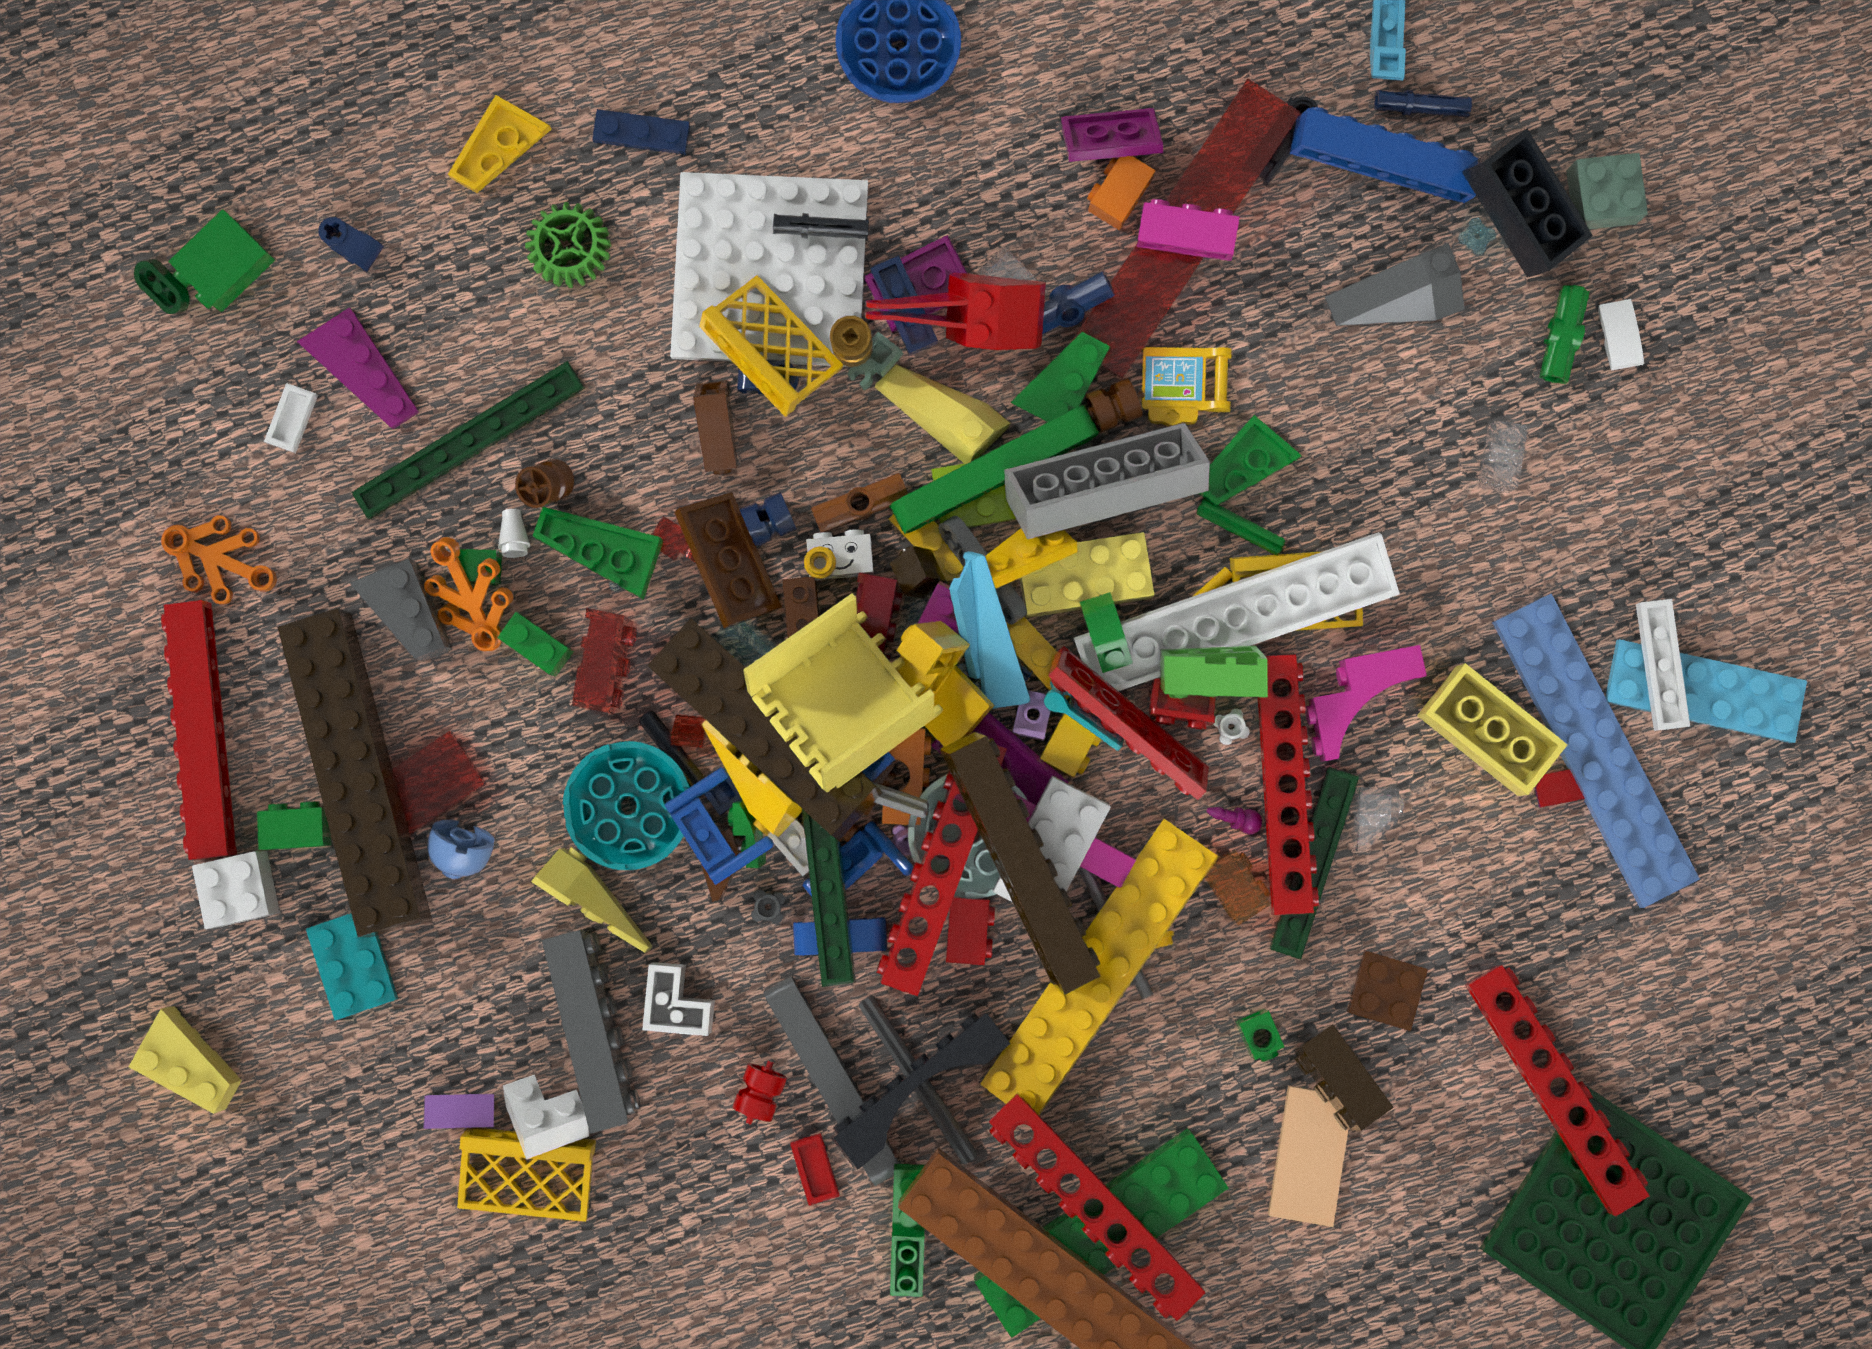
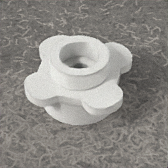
(1239, 731)

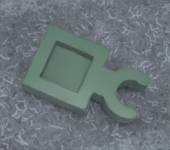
(882, 359)

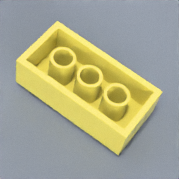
(1097, 568)
(1492, 730)

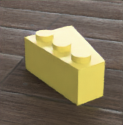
(185, 1063)

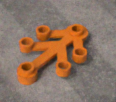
(213, 557)
(467, 597)

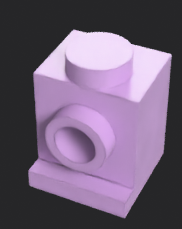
(1032, 728)

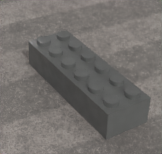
(591, 1029)

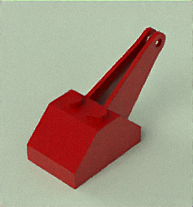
(980, 311)

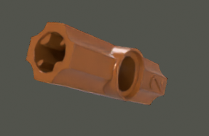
(840, 512)

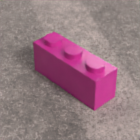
(1188, 230)

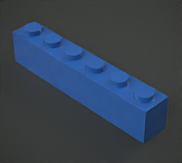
(1382, 154)

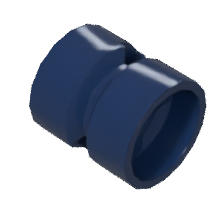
(773, 508)

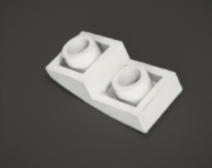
(1621, 334)

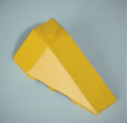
(762, 797)

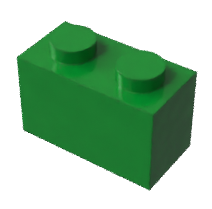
(535, 644)
(293, 827)

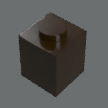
(917, 571)

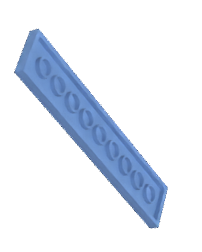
(1596, 751)

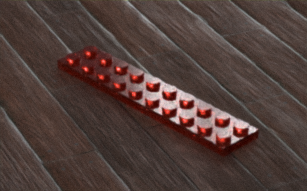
(1214, 180)

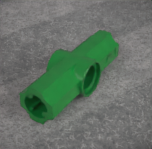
(1565, 334)

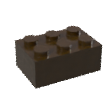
(1342, 1080)

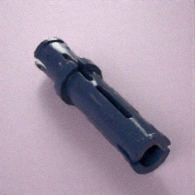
(1410, 102)

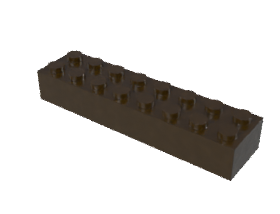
(717, 690)
(1020, 861)

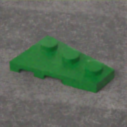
(1247, 460)

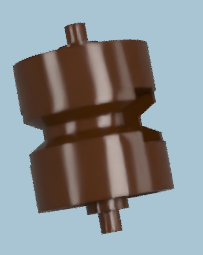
(1116, 404)
(544, 483)

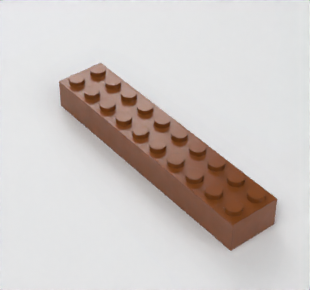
(1030, 1261)

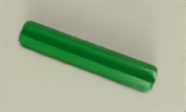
(1241, 527)

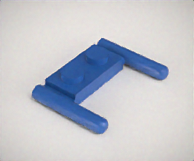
(704, 834)
(864, 851)

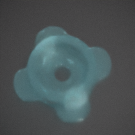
(1486, 235)

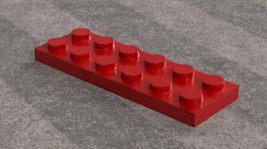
(1132, 724)

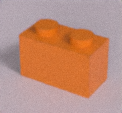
(1120, 191)

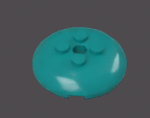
(595, 800)

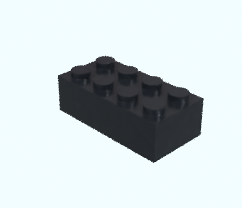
(1527, 203)

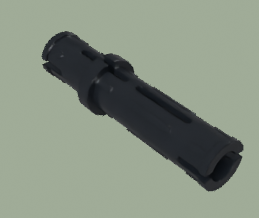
(820, 226)

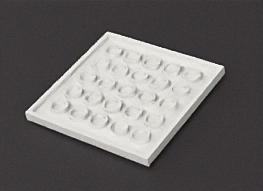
(730, 239)

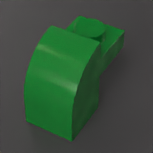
(1106, 632)

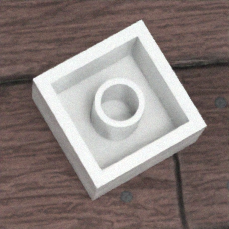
(235, 889)

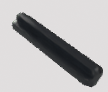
(662, 738)

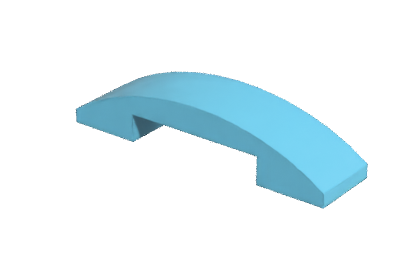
(1387, 40)

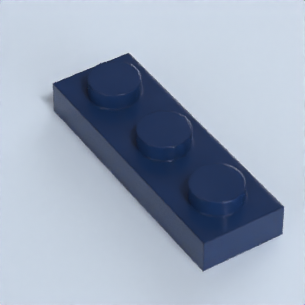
(641, 132)
(895, 283)

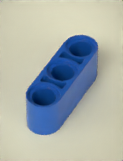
(866, 936)

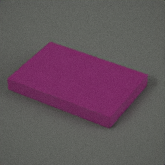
(1111, 134)
(927, 271)

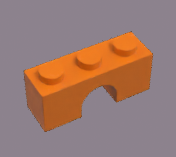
(910, 753)

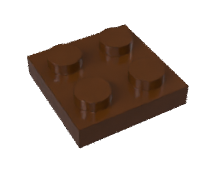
(1387, 990)

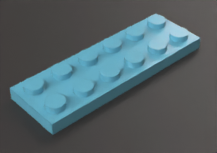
(1716, 693)

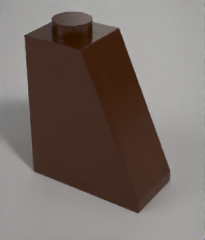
(715, 426)

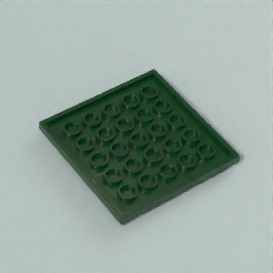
(1625, 1269)

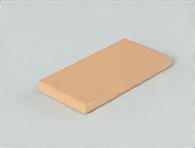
(1308, 1160)

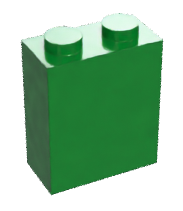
(220, 261)

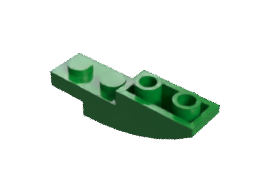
(907, 1239)

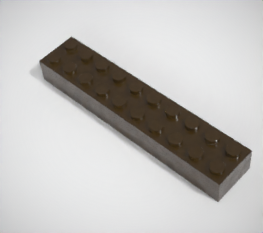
(354, 773)

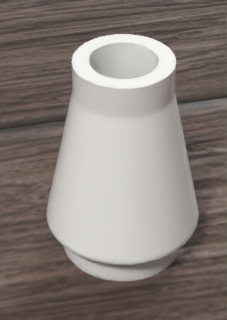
(513, 536)

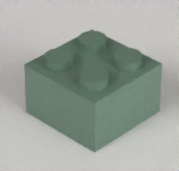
(1608, 190)

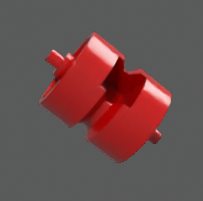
(757, 1098)

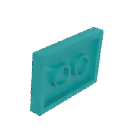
(350, 967)

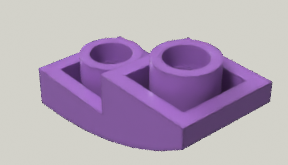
(458, 1111)

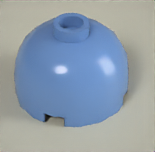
(458, 850)

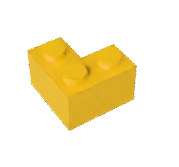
(930, 654)

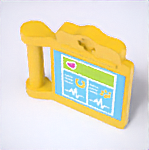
(1176, 383)

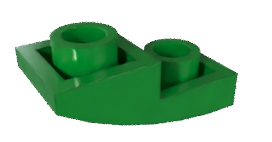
(743, 825)

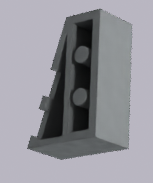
(405, 608)

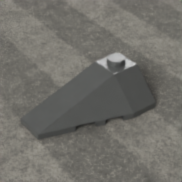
(1411, 291)

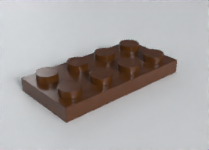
(727, 559)

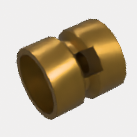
(851, 341)

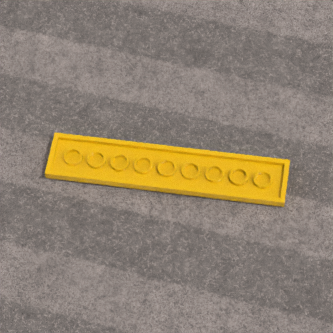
(1123, 940)

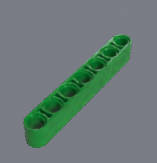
(988, 472)

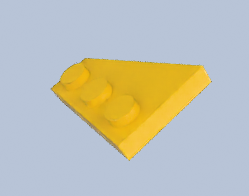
(496, 143)
(1022, 556)

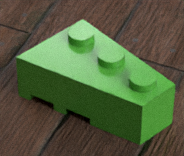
(1214, 672)

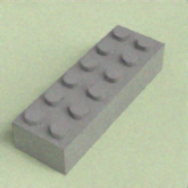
(1106, 480)

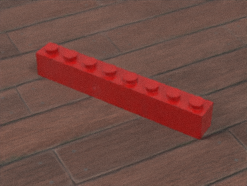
(199, 730)

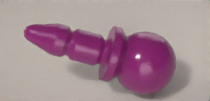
(1246, 820)

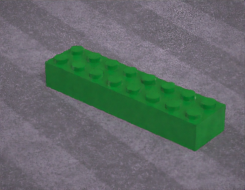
(1156, 1190)

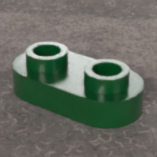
(164, 289)

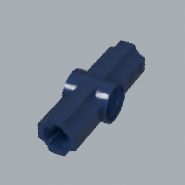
(1069, 303)

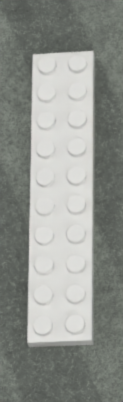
(1254, 608)

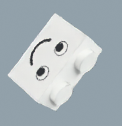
(851, 552)

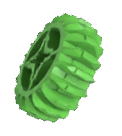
(574, 232)

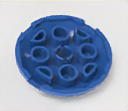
(891, 75)

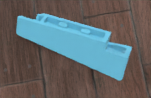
(985, 629)

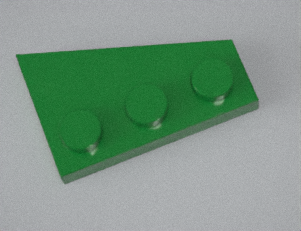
(1064, 380)

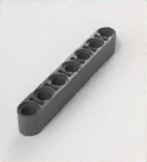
(824, 1065)

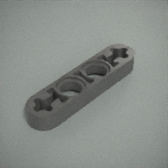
(961, 540)

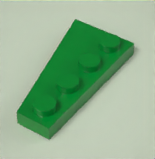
(608, 550)

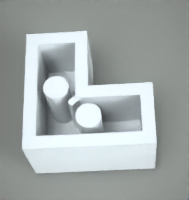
(668, 1009)
(544, 1123)

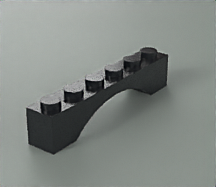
(867, 1132)

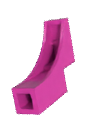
(1362, 680)

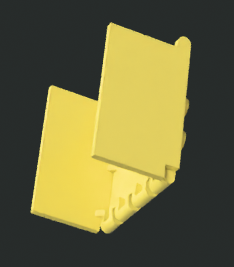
(838, 695)

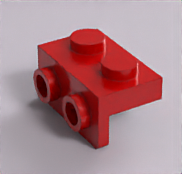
(1193, 709)

